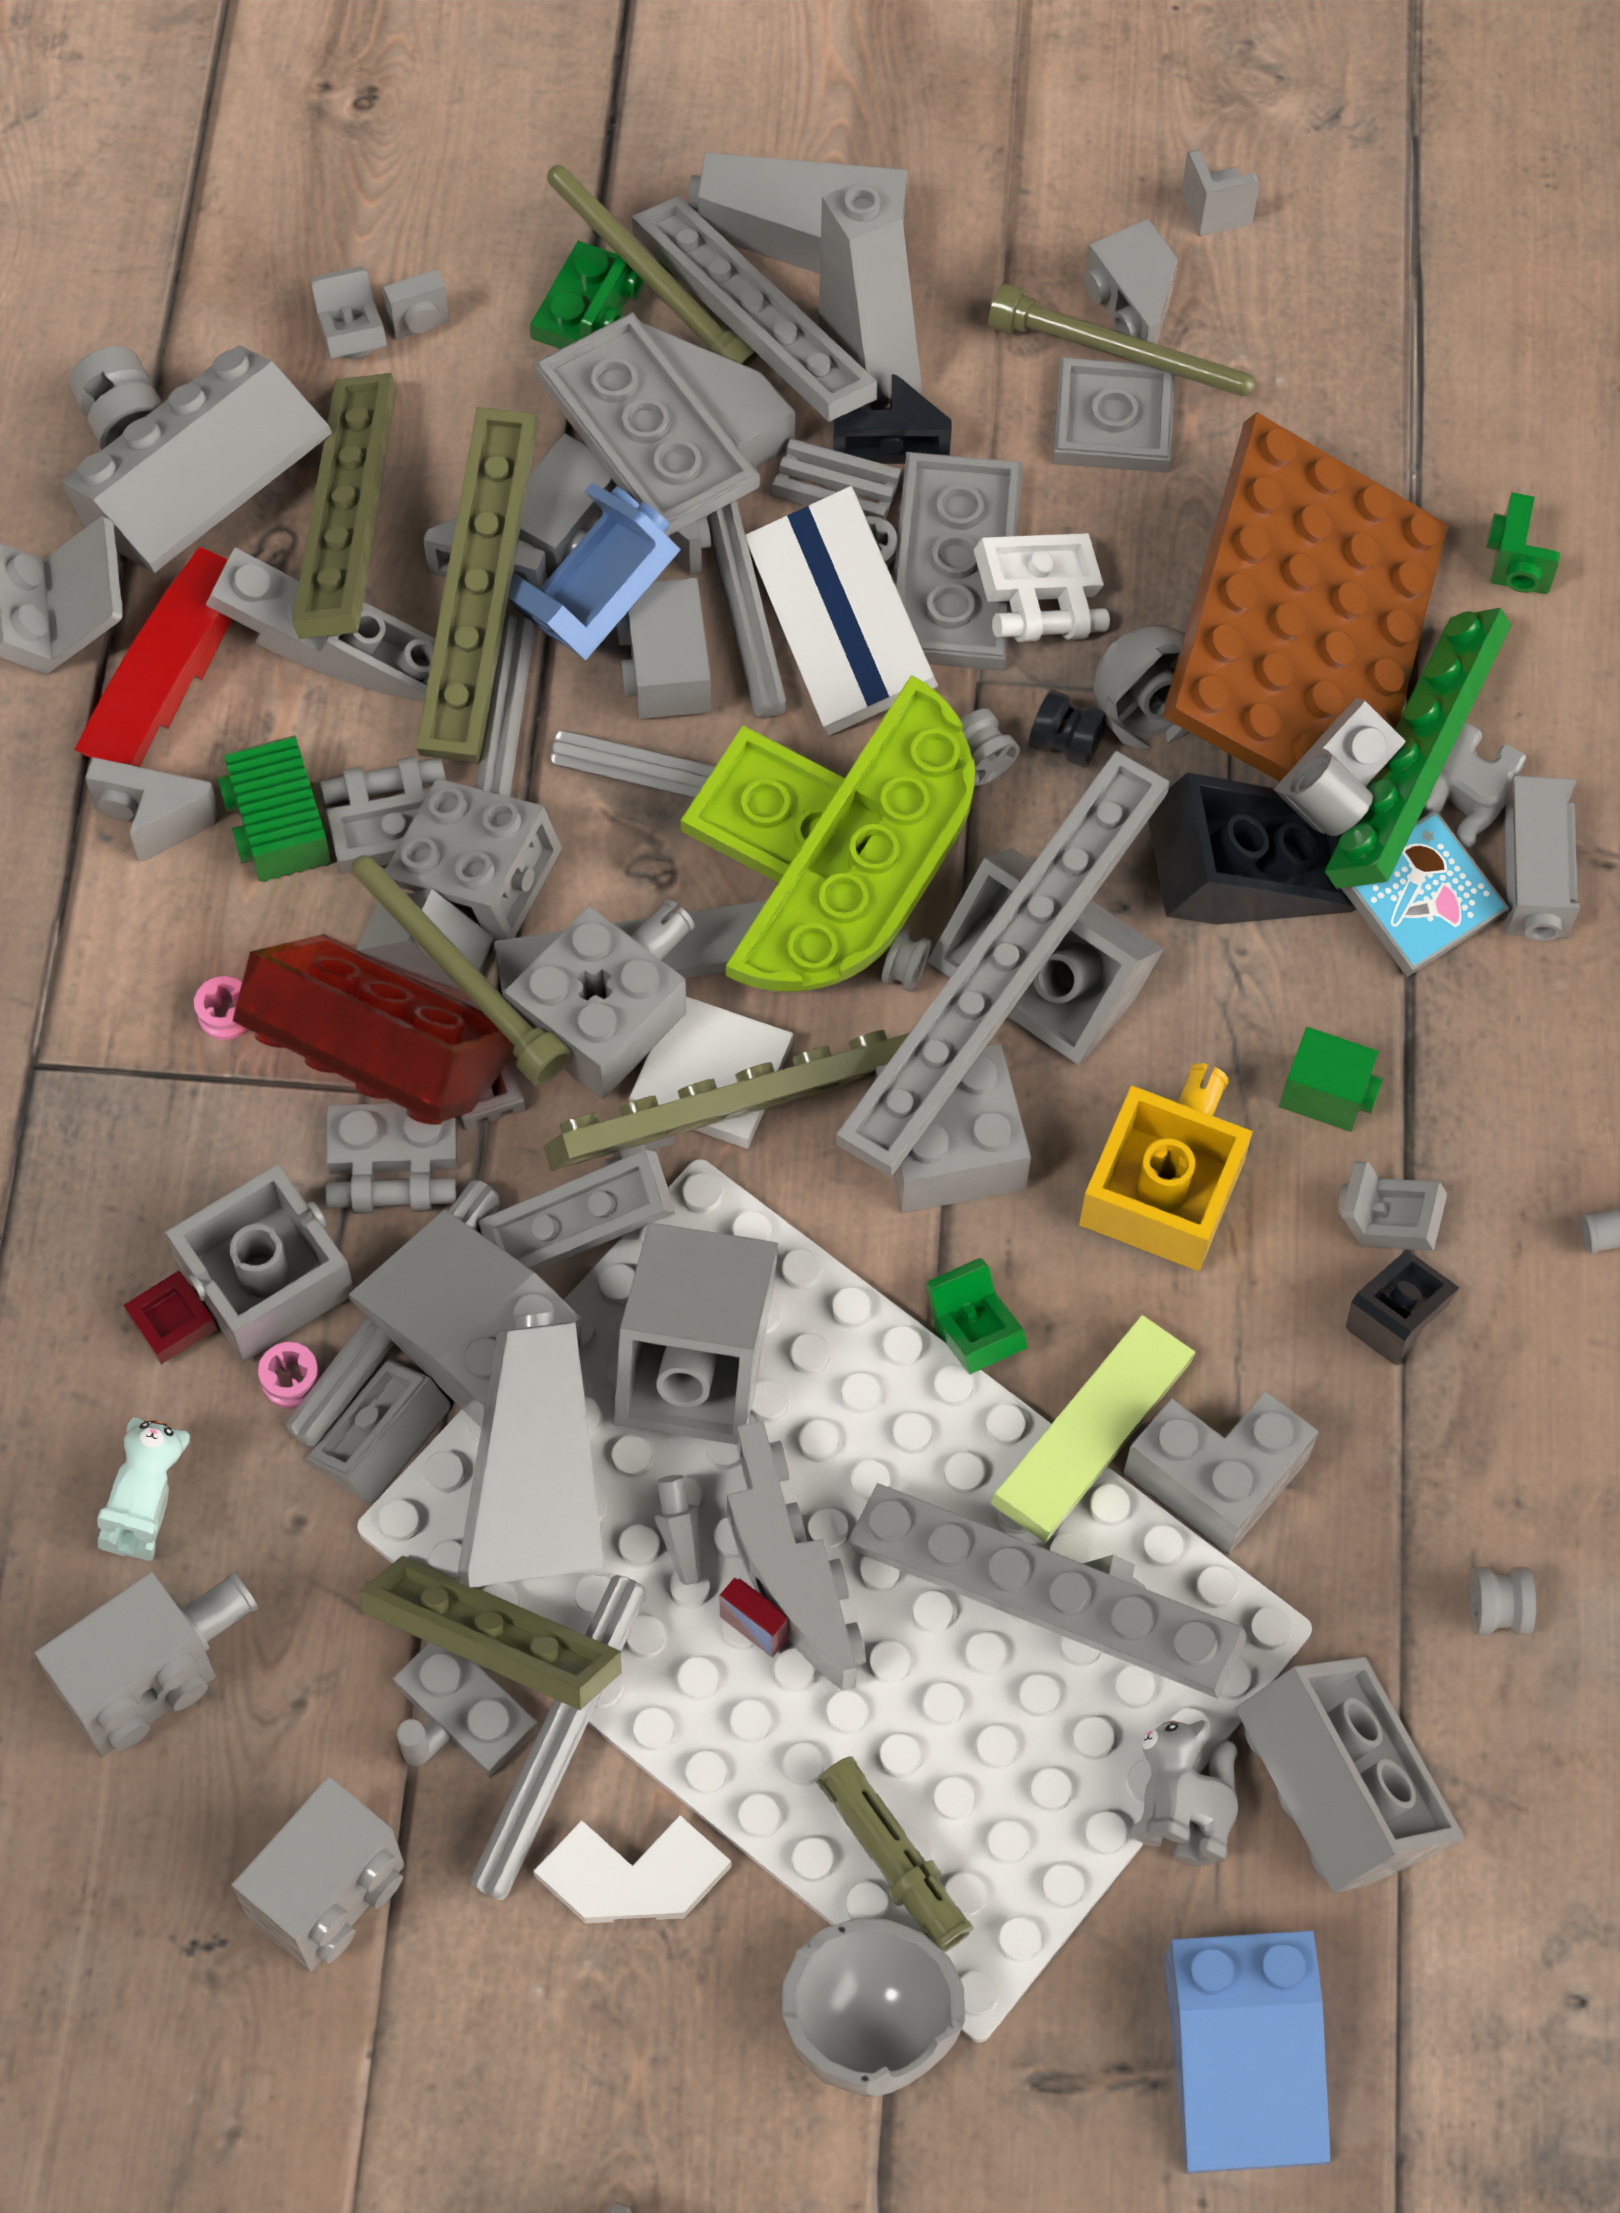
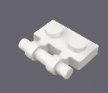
(1038, 569)

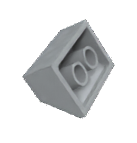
(1082, 983)
(1347, 1772)

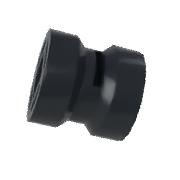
(1068, 728)

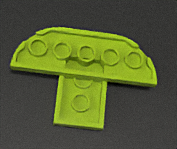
(841, 848)

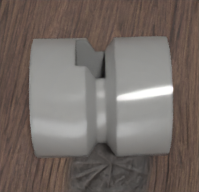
(112, 391)

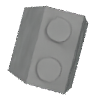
(694, 1332)

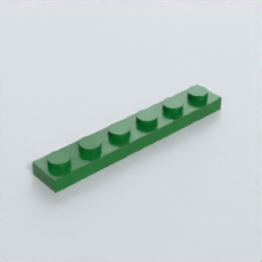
(1430, 729)

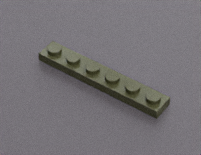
(345, 507)
(477, 585)
(705, 1104)

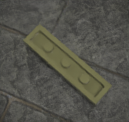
(491, 1632)

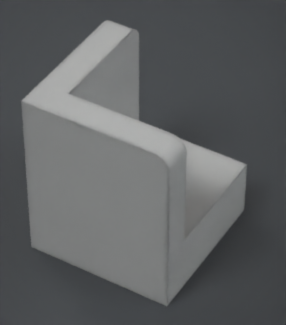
(1218, 198)

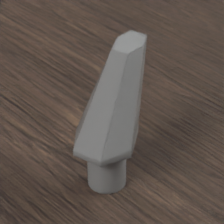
(679, 1528)

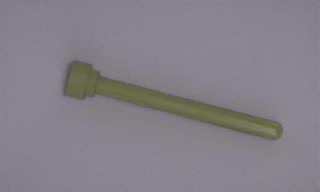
(648, 269)
(1015, 311)
(538, 1053)

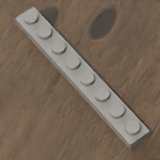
(1001, 965)

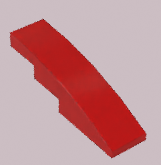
(159, 666)

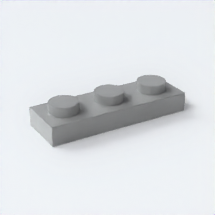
(582, 1212)

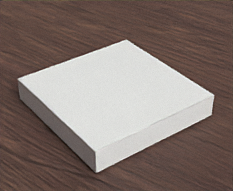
(716, 1047)

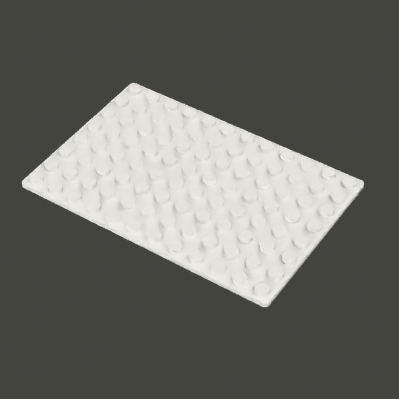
(975, 1728)

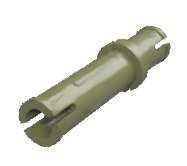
(911, 1878)

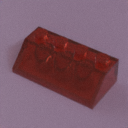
(372, 1026)

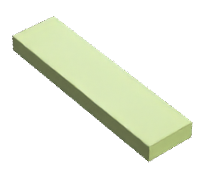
(1092, 1428)

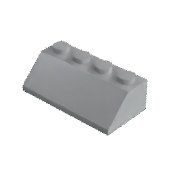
(196, 457)

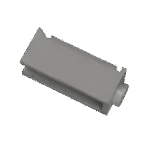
(1540, 858)

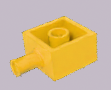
(1171, 1142)

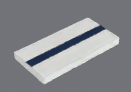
(839, 609)

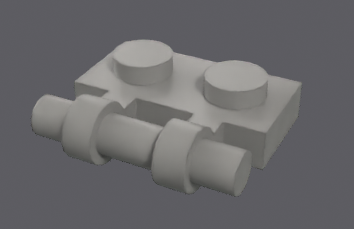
(380, 824)
(387, 1140)

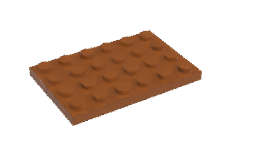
(1301, 602)

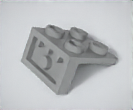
(61, 601)
(478, 853)

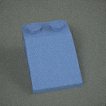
(1249, 2051)

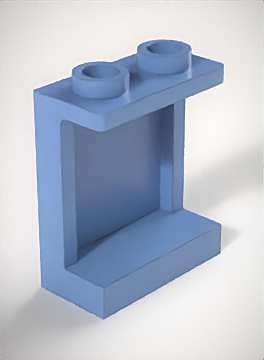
(600, 574)

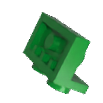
(584, 296)

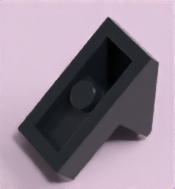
(887, 435)
(1398, 1306)

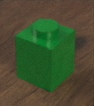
(1331, 1080)

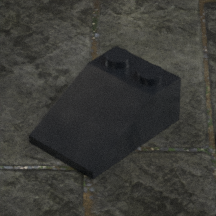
(1240, 855)

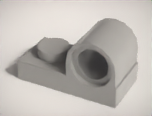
(1332, 776)

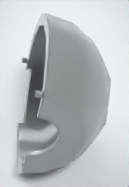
(871, 2005)

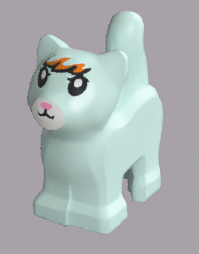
(140, 1489)

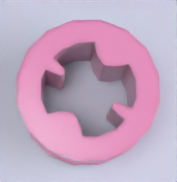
(210, 997)
(278, 1357)

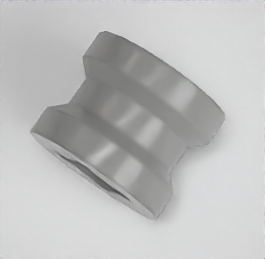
(988, 747)
(1502, 1601)

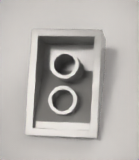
(448, 1299)

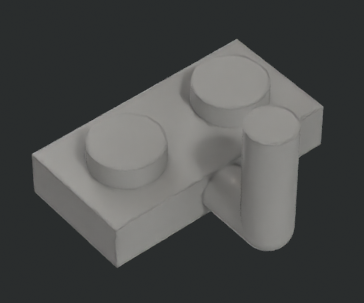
(460, 1707)

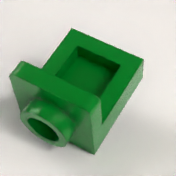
(1515, 563)
(974, 1317)

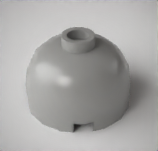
(1135, 684)

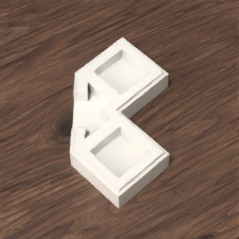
(606, 1887)

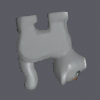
(1474, 783)
(1181, 1802)

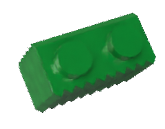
(276, 809)

